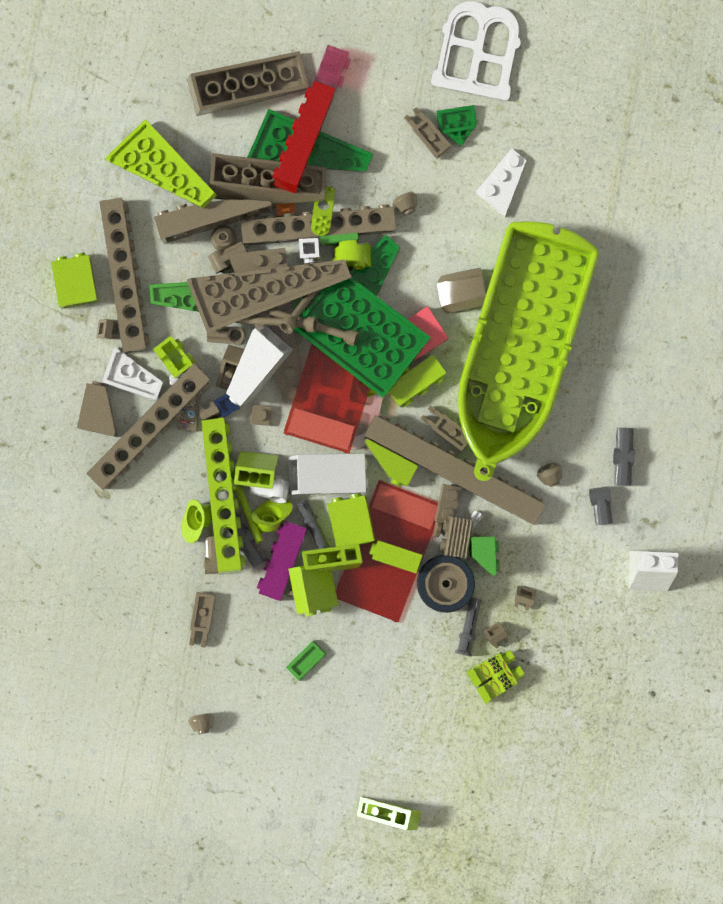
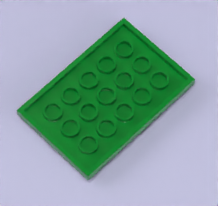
(385, 338)

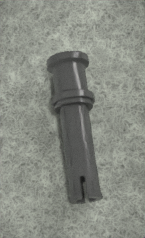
(467, 636)

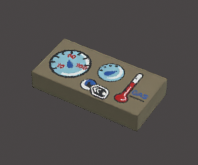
(189, 419)

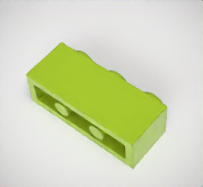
(417, 381)

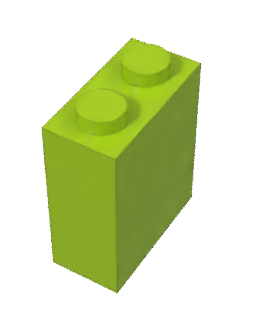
(74, 280)
(256, 469)
(351, 520)
(395, 556)
(312, 590)

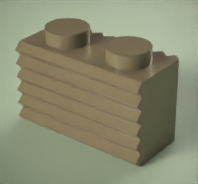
(456, 536)

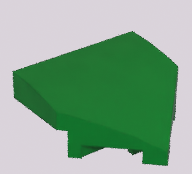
(457, 122)

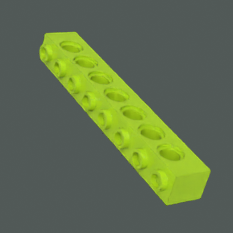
(210, 429)

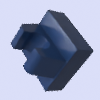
(225, 405)

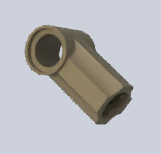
(220, 259)
(224, 335)
(210, 559)

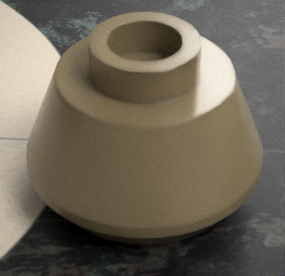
(405, 203)
(223, 243)
(550, 474)
(201, 723)

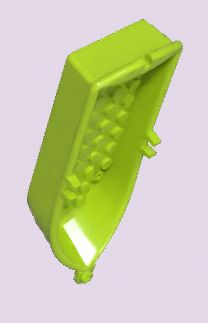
(523, 339)

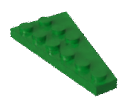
(327, 152)
(382, 258)

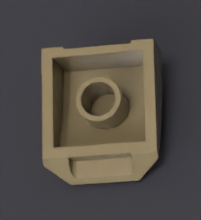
(461, 290)

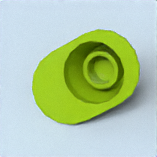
(270, 515)
(196, 518)

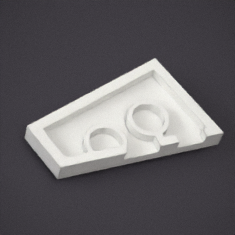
(502, 182)
(131, 377)

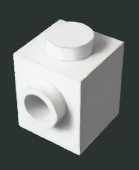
(309, 250)

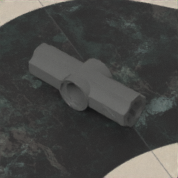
(623, 456)
(250, 548)

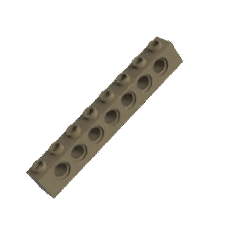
(108, 210)
(271, 236)
(98, 471)

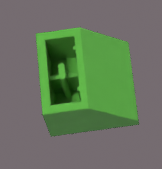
(484, 551)

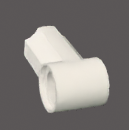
(277, 494)

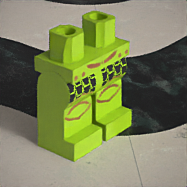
(501, 676)

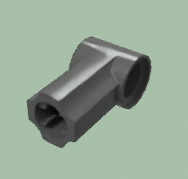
(600, 500)

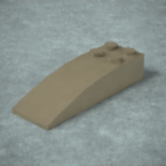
(247, 83)
(252, 180)
(194, 220)

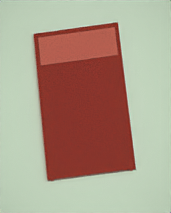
(326, 404)
(398, 520)

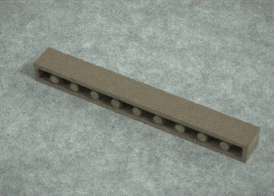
(453, 469)

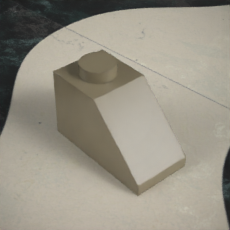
(229, 365)

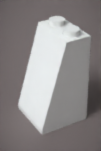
(258, 363)
(327, 474)
(652, 570)

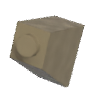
(96, 410)

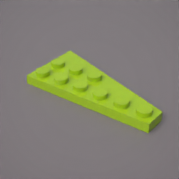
(154, 160)

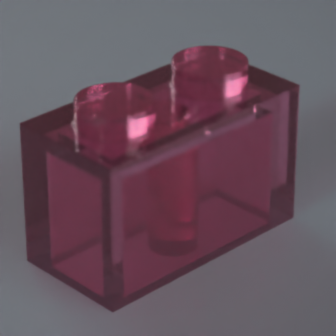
(332, 67)

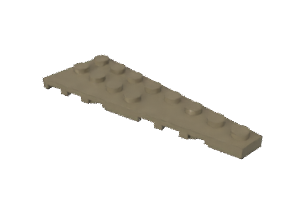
(239, 295)
(288, 374)

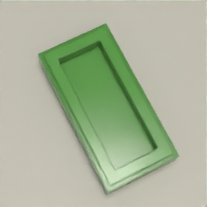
(335, 239)
(306, 660)

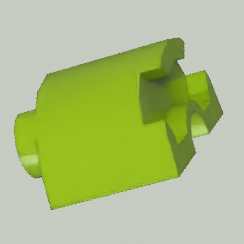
(355, 254)
(173, 356)

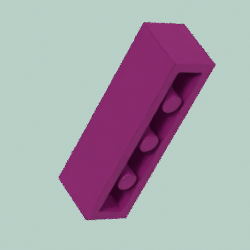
(283, 558)

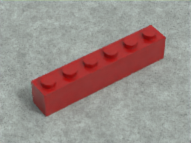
(304, 137)

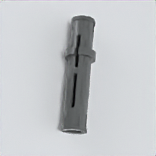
(313, 525)

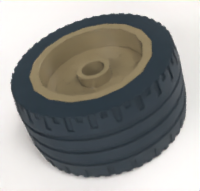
(431, 579)

